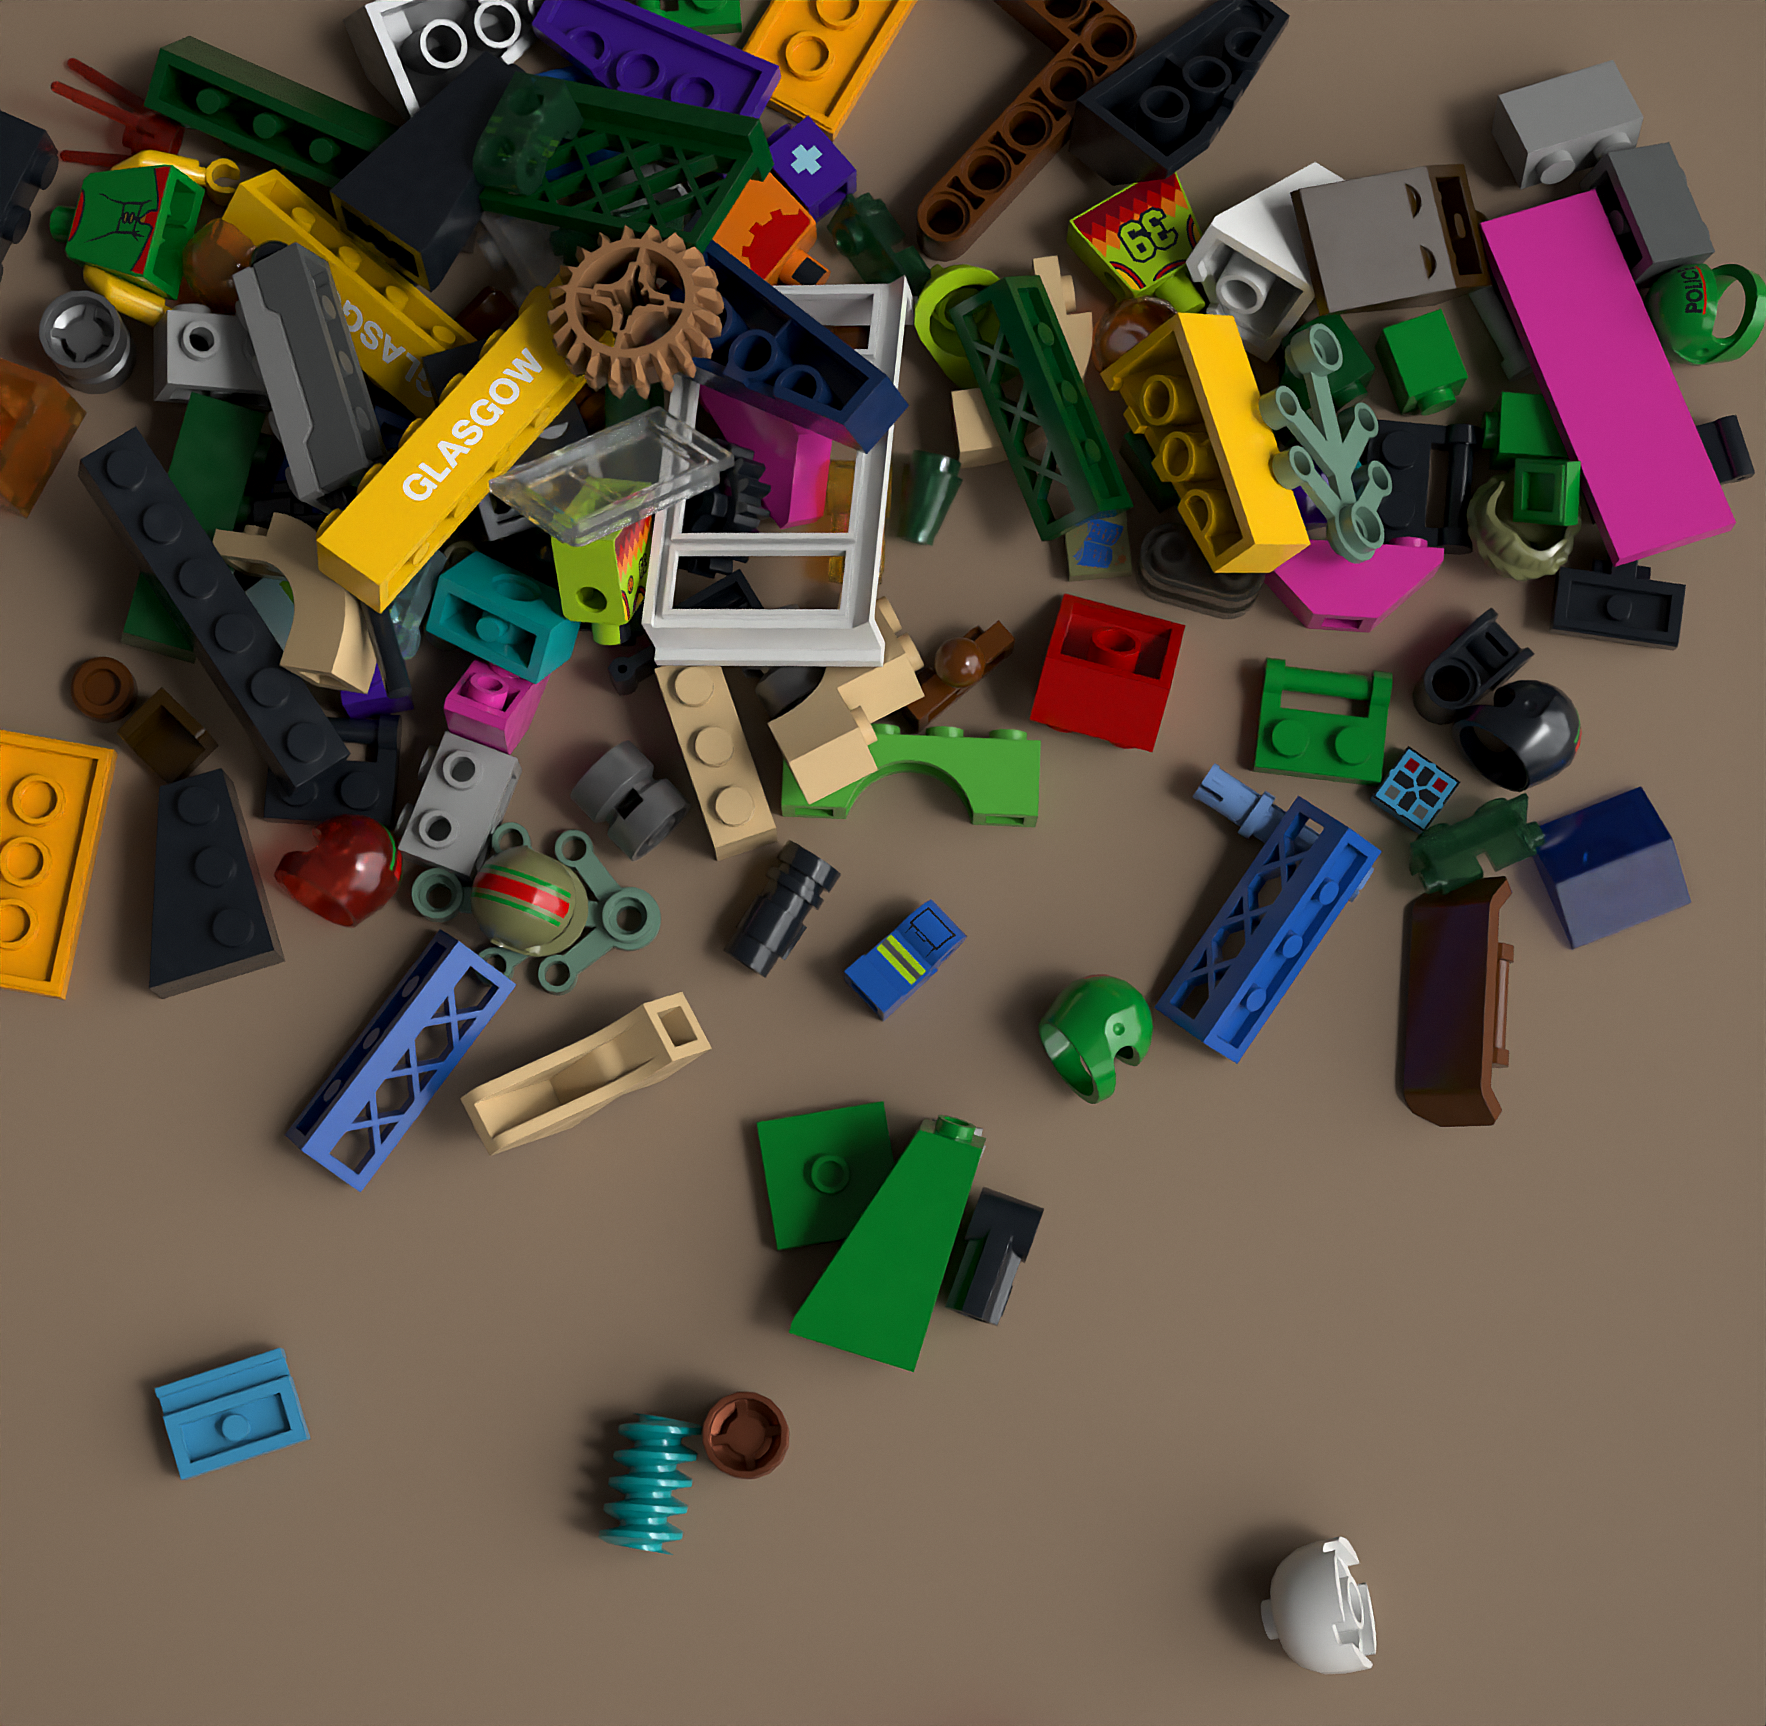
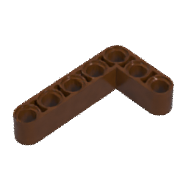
(1032, 109)

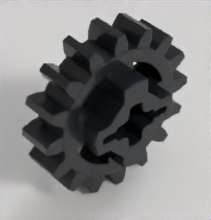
(726, 508)

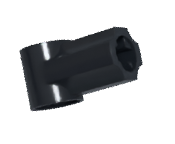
(997, 1243)

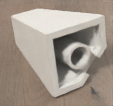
(1257, 263)

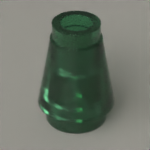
(926, 495)

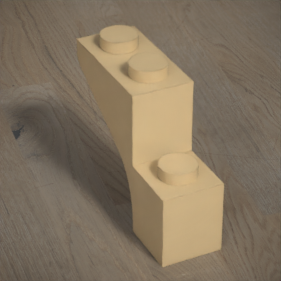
(831, 729)
(587, 1075)

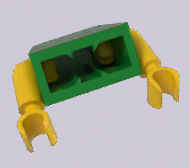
(135, 226)

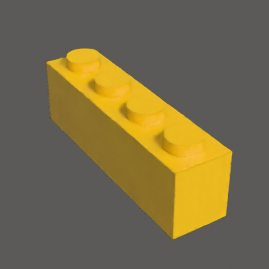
(1202, 418)

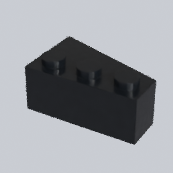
(207, 890)

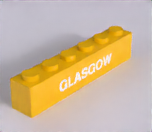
(384, 312)
(447, 460)

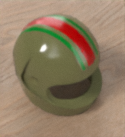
(528, 901)

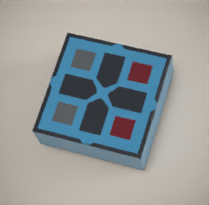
(1415, 790)

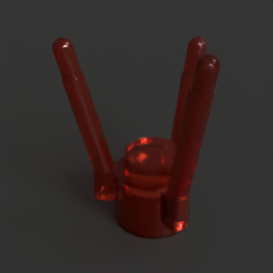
(143, 129)

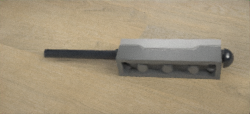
(316, 398)

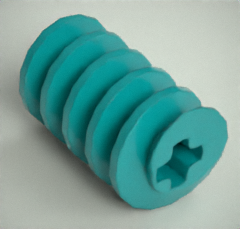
(650, 1483)

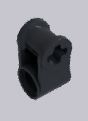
(1476, 662)

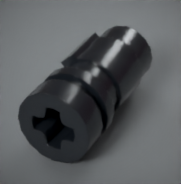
(776, 915)

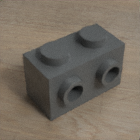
(1650, 210)

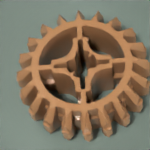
(655, 337)

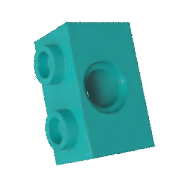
(502, 617)

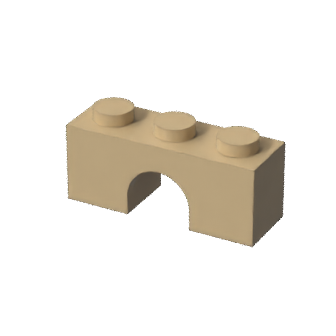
(717, 758)

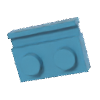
(232, 1414)

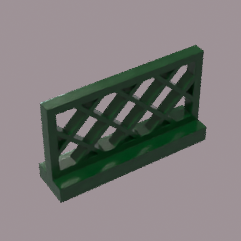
(645, 132)

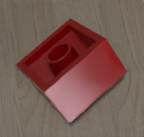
(1107, 673)

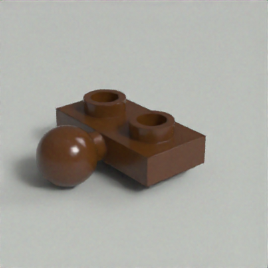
(958, 668)

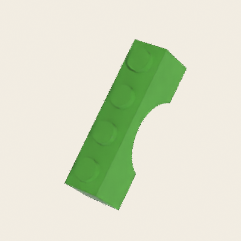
(990, 775)

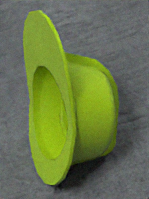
(935, 326)

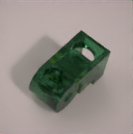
(525, 133)

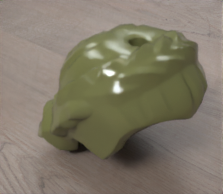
(1511, 547)

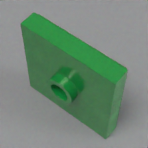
(823, 1171)

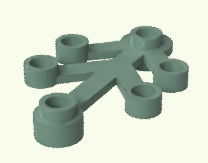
(1353, 523)
(601, 914)

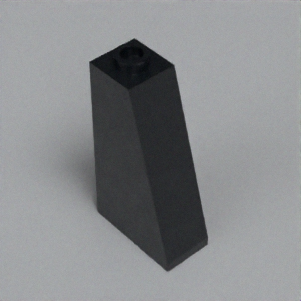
(419, 189)

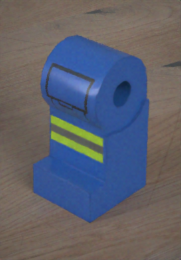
(904, 959)

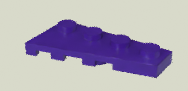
(655, 57)

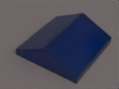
(1610, 868)

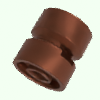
(746, 1435)

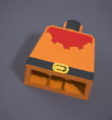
(771, 235)

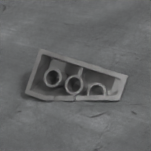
(423, 45)

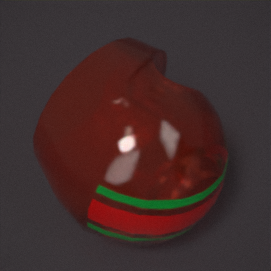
(352, 867)

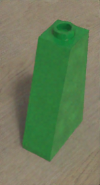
(892, 1262)

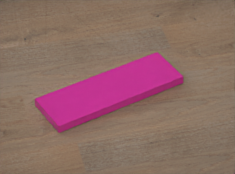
(1605, 378)

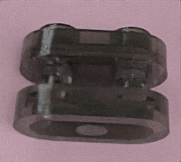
(1178, 574)

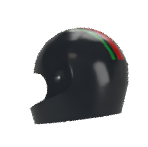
(1535, 724)

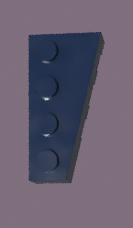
(790, 362)

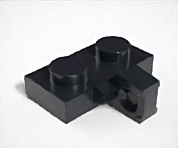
(1617, 605)

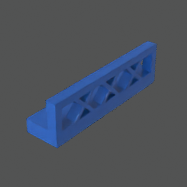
(1276, 935)
(381, 1047)

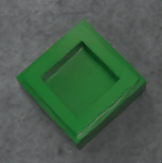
(1546, 491)

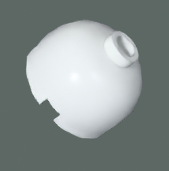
(1321, 1610)

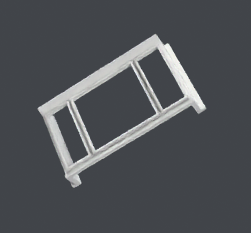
(790, 635)

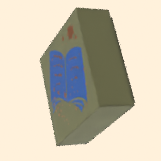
(1098, 549)

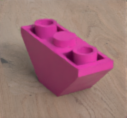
(792, 455)
(1347, 596)
(492, 706)

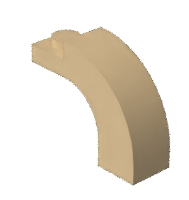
(972, 425)
(328, 628)

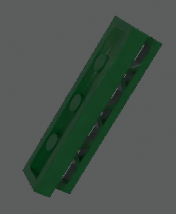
(1059, 402)

